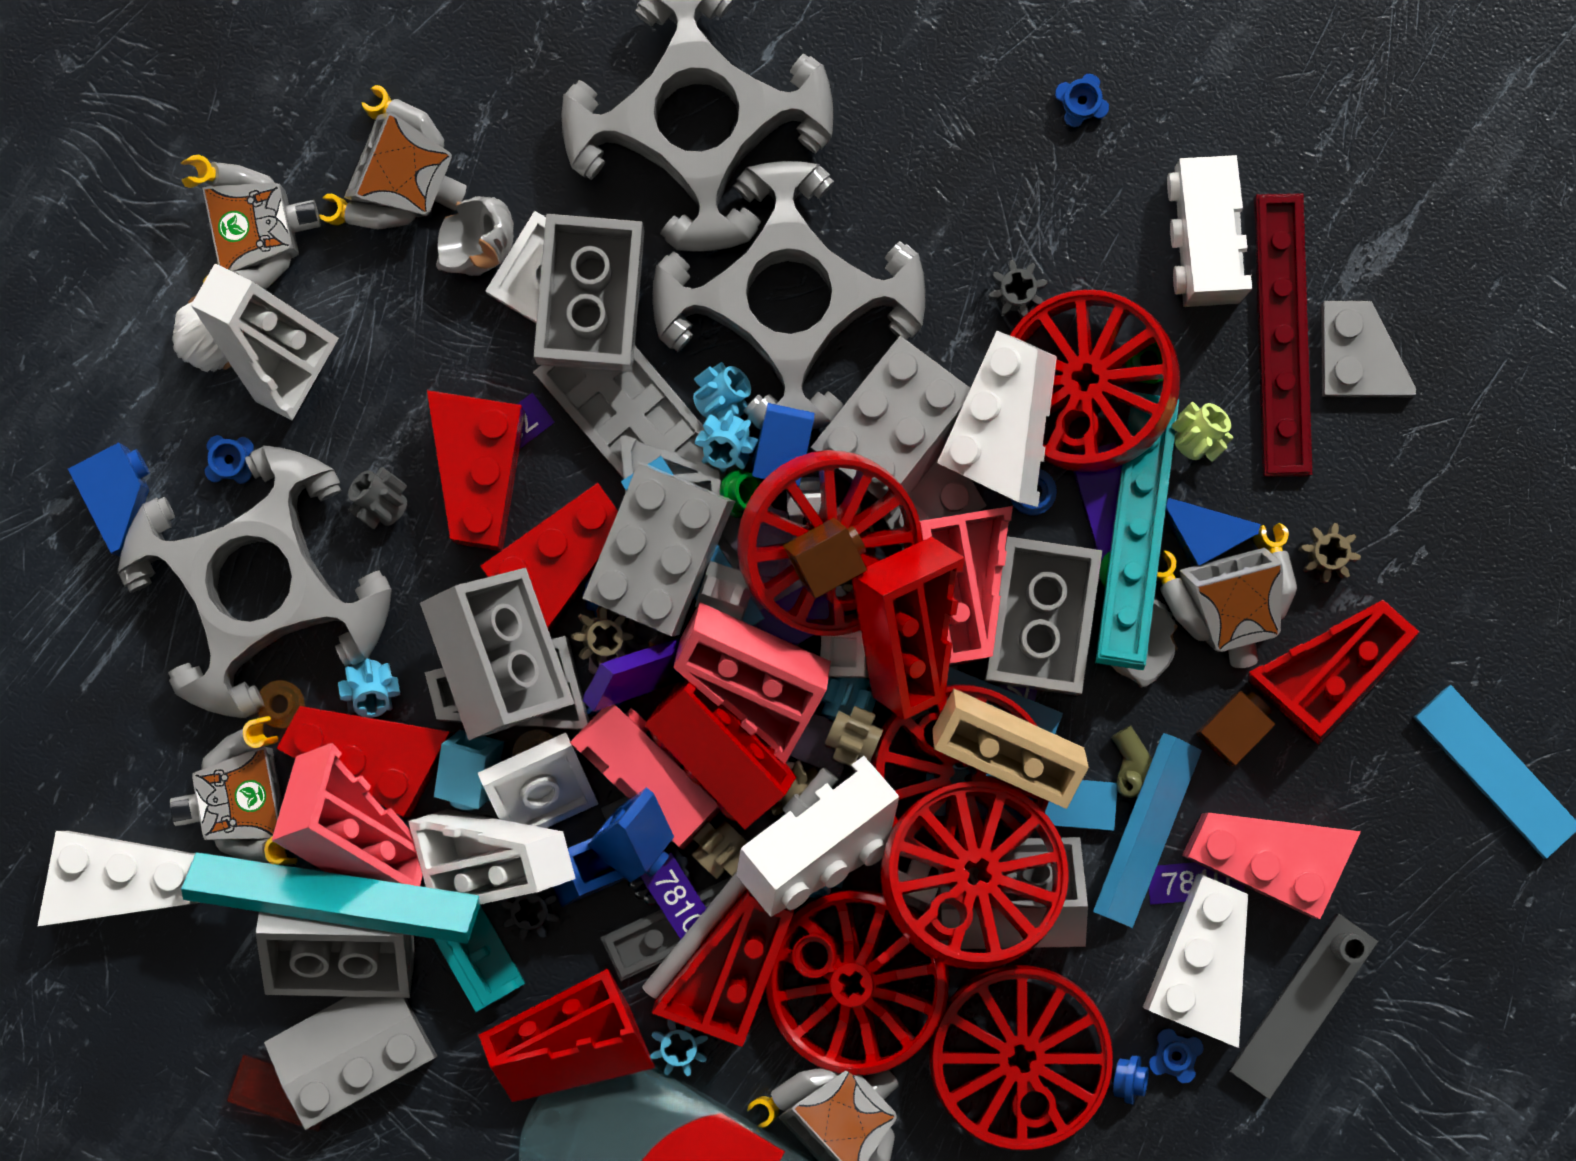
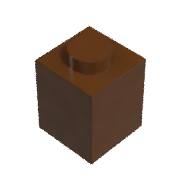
(826, 556)
(1237, 727)

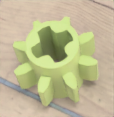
(1202, 431)

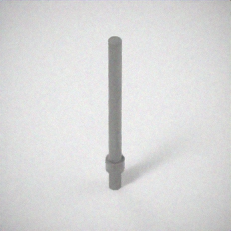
(723, 901)

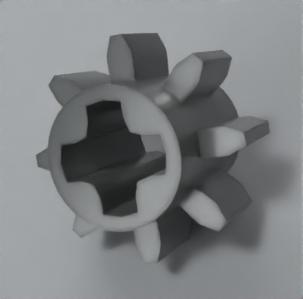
(1025, 278)
(377, 498)

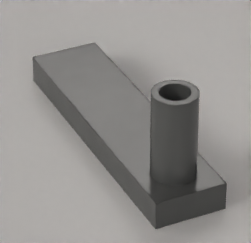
(1303, 1005)

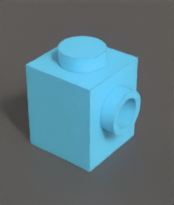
(459, 769)

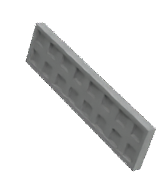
(639, 407)

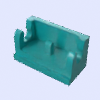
(482, 964)

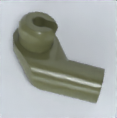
(1134, 764)

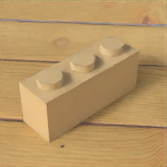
(1010, 748)

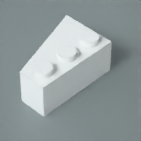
(1208, 231)
(263, 339)
(1004, 420)
(822, 843)
(489, 855)
(110, 878)
(1204, 963)

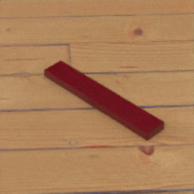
(1283, 335)

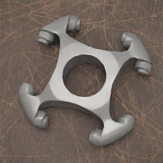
(706, 173)
(781, 240)
(199, 563)

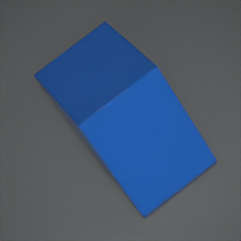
(781, 438)
(1204, 532)

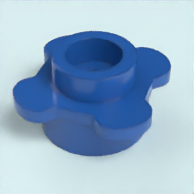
(1088, 88)
(219, 449)
(1163, 1061)

